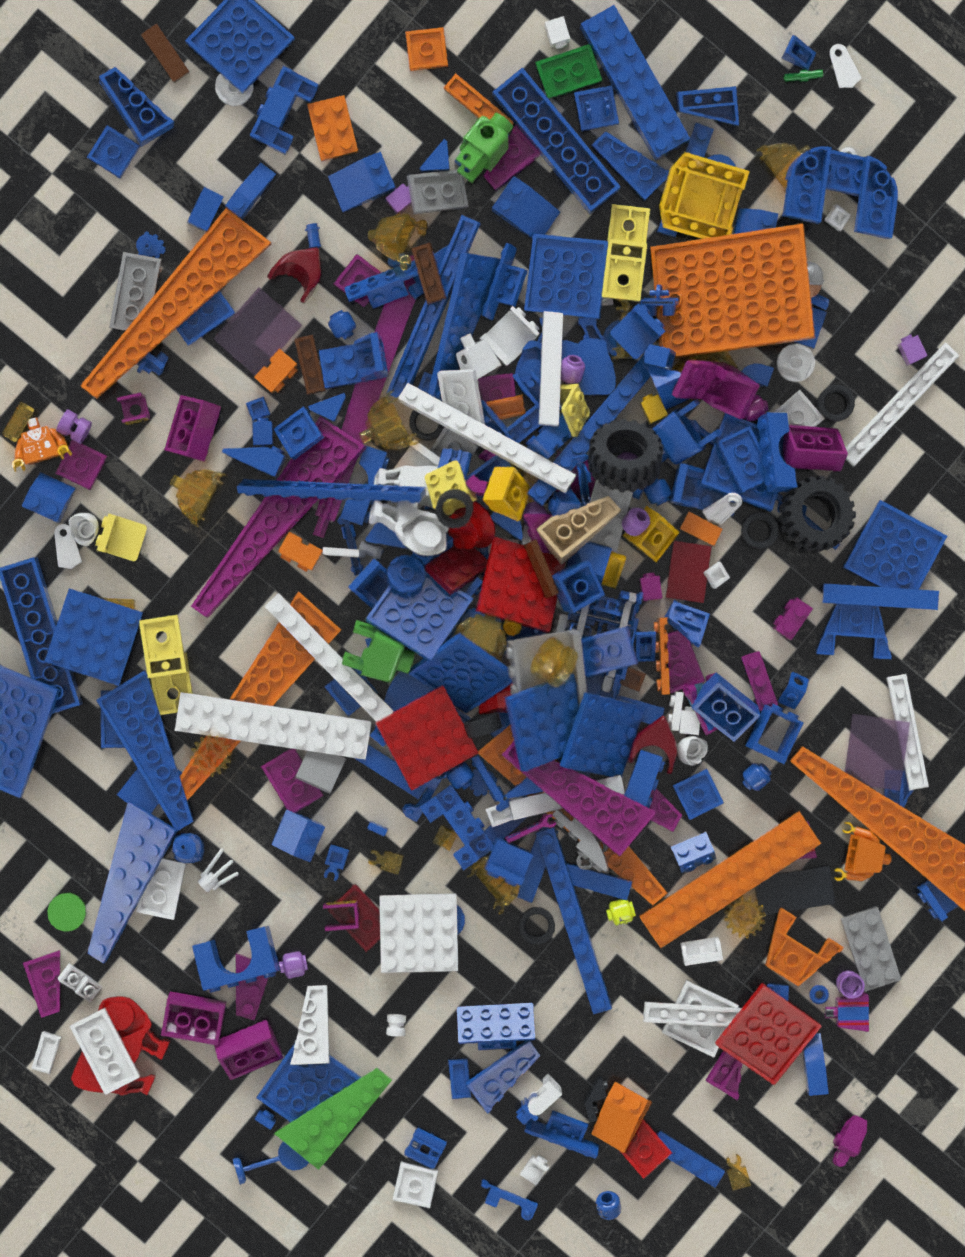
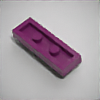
(759, 680)

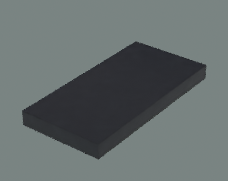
(796, 890)

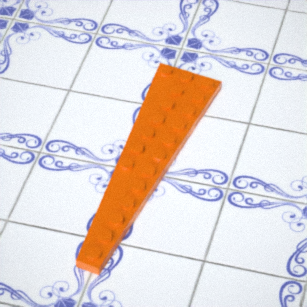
(206, 269)

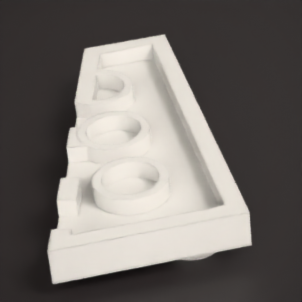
(313, 1031)

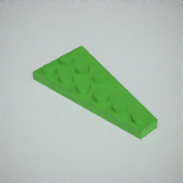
(327, 1124)

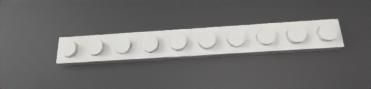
(486, 438)
(328, 658)

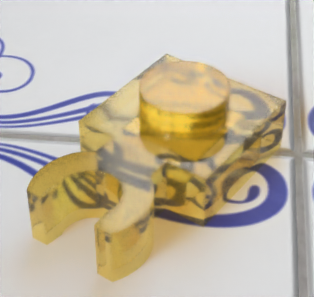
(389, 862)
(737, 1175)

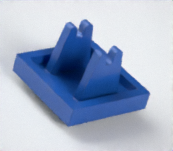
(596, 108)

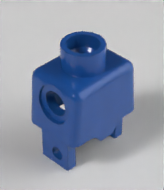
(681, 435)

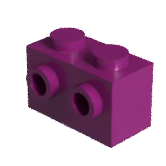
(792, 619)

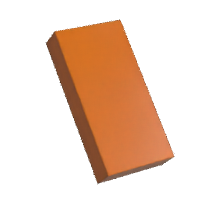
(508, 407)
(701, 528)

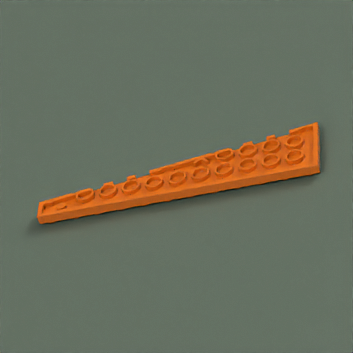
(269, 677)
(914, 839)
(626, 866)

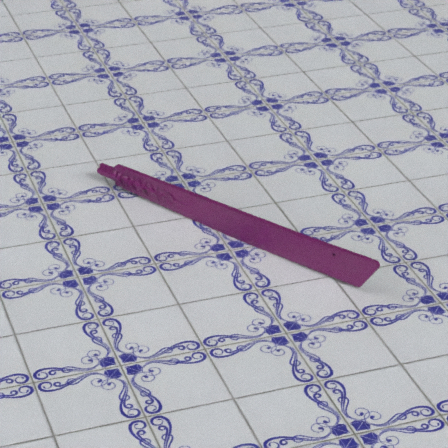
(365, 394)

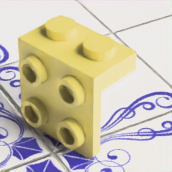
(574, 407)
(446, 478)
(121, 537)

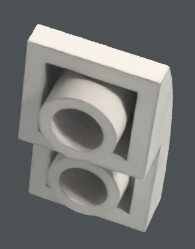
(79, 982)

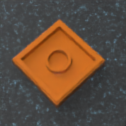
(426, 49)

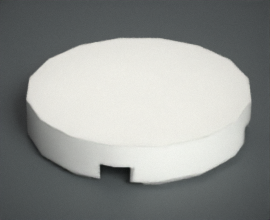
(229, 94)
(795, 362)

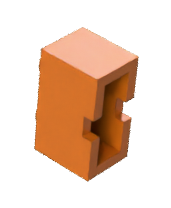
(277, 372)
(294, 549)

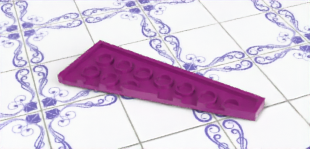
(599, 809)

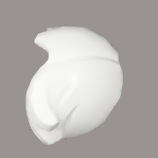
(84, 528)
(692, 749)

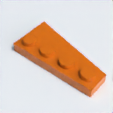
(661, 664)

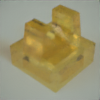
(445, 838)

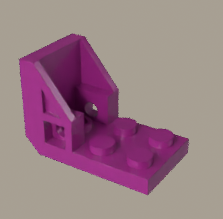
(717, 385)

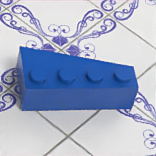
(137, 111)

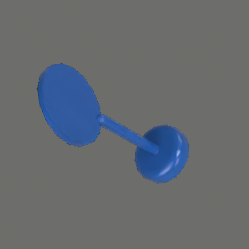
(286, 1155)

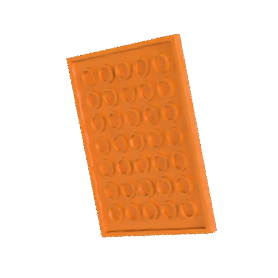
(735, 291)

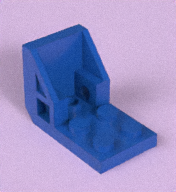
(354, 362)
(687, 490)
(371, 583)

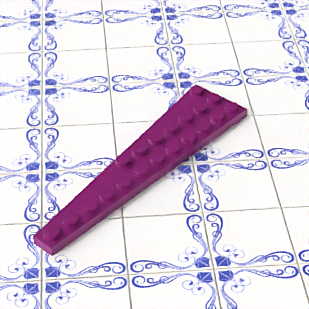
(278, 514)

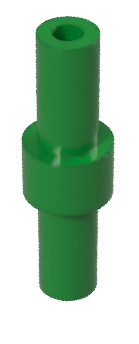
(803, 75)

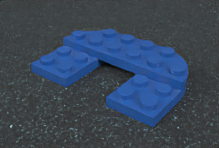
(844, 173)

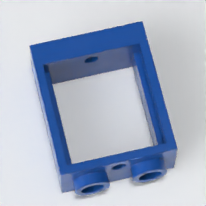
(788, 740)

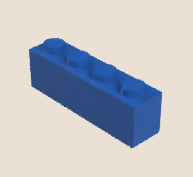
(643, 777)

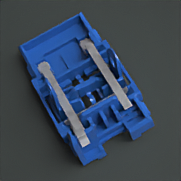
(616, 614)

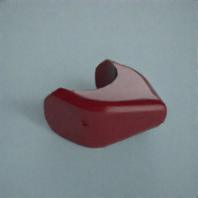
(301, 265)
(656, 734)

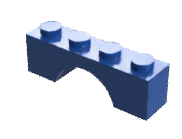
(370, 461)
(778, 475)

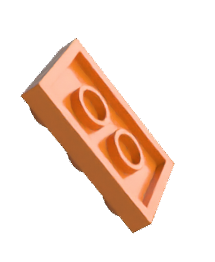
(332, 128)

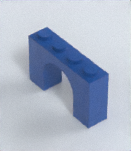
(214, 974)

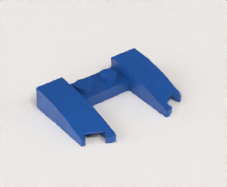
(526, 423)

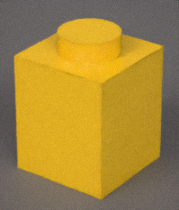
(653, 408)

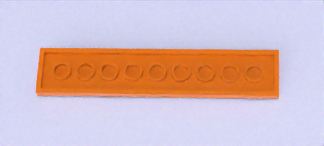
(730, 879)

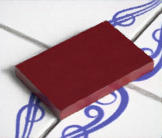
(686, 571)
(369, 917)

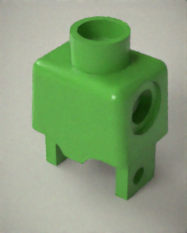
(484, 145)
(381, 657)

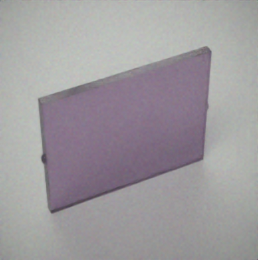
(257, 331)
(877, 751)

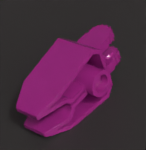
(849, 1140)

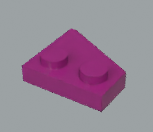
(726, 1075)

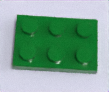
(568, 71)

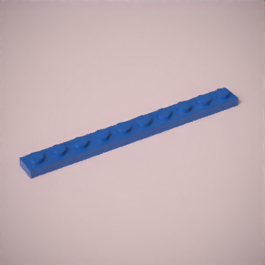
(431, 313)
(605, 413)
(334, 490)
(574, 920)

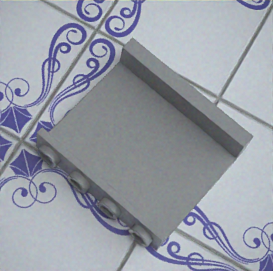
(523, 651)

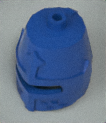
(188, 848)

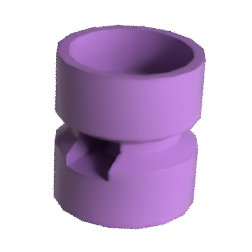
(68, 423)
(850, 984)

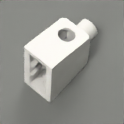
(477, 356)

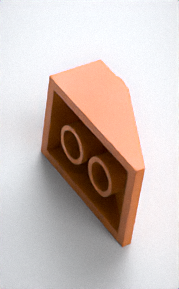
(620, 1117)

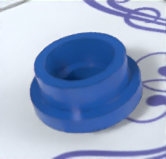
(825, 994)

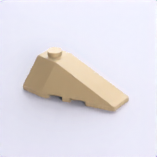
(572, 530)

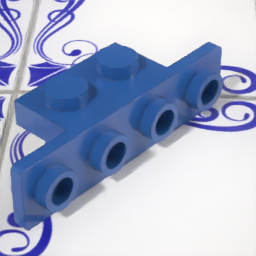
(506, 283)
(383, 286)
(564, 1132)

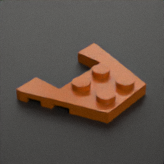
(792, 958)

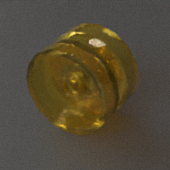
(554, 662)

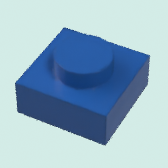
(265, 1118)

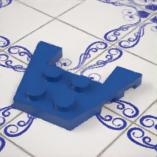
(856, 622)

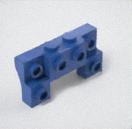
(277, 107)
(463, 822)

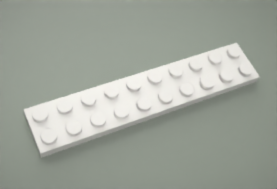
(273, 725)

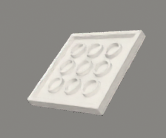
(418, 933)

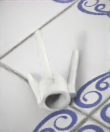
(209, 881)

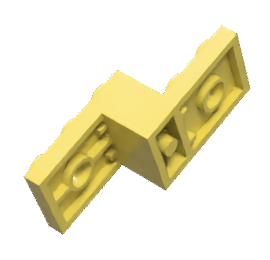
(626, 253)
(165, 661)

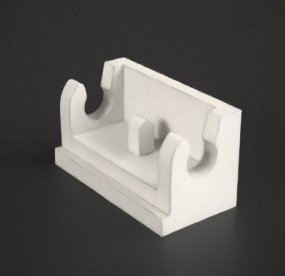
(701, 951)

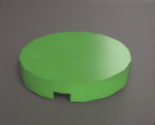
(66, 912)

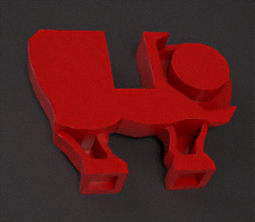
(134, 1029)

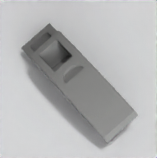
(588, 846)

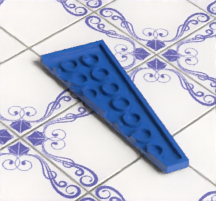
(468, 296)

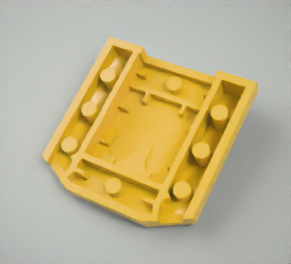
(701, 196)

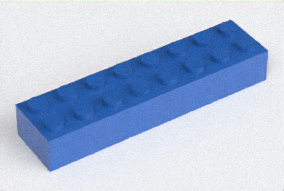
(634, 83)
(556, 140)
(35, 627)

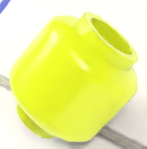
(620, 912)

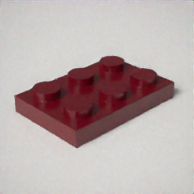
(456, 568)

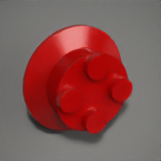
(477, 532)

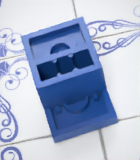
(508, 862)

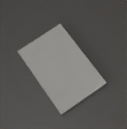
(437, 191)

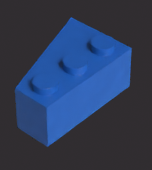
(711, 104)
(550, 438)

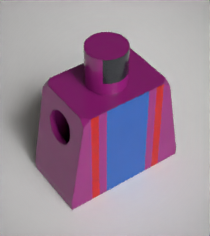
(850, 1012)

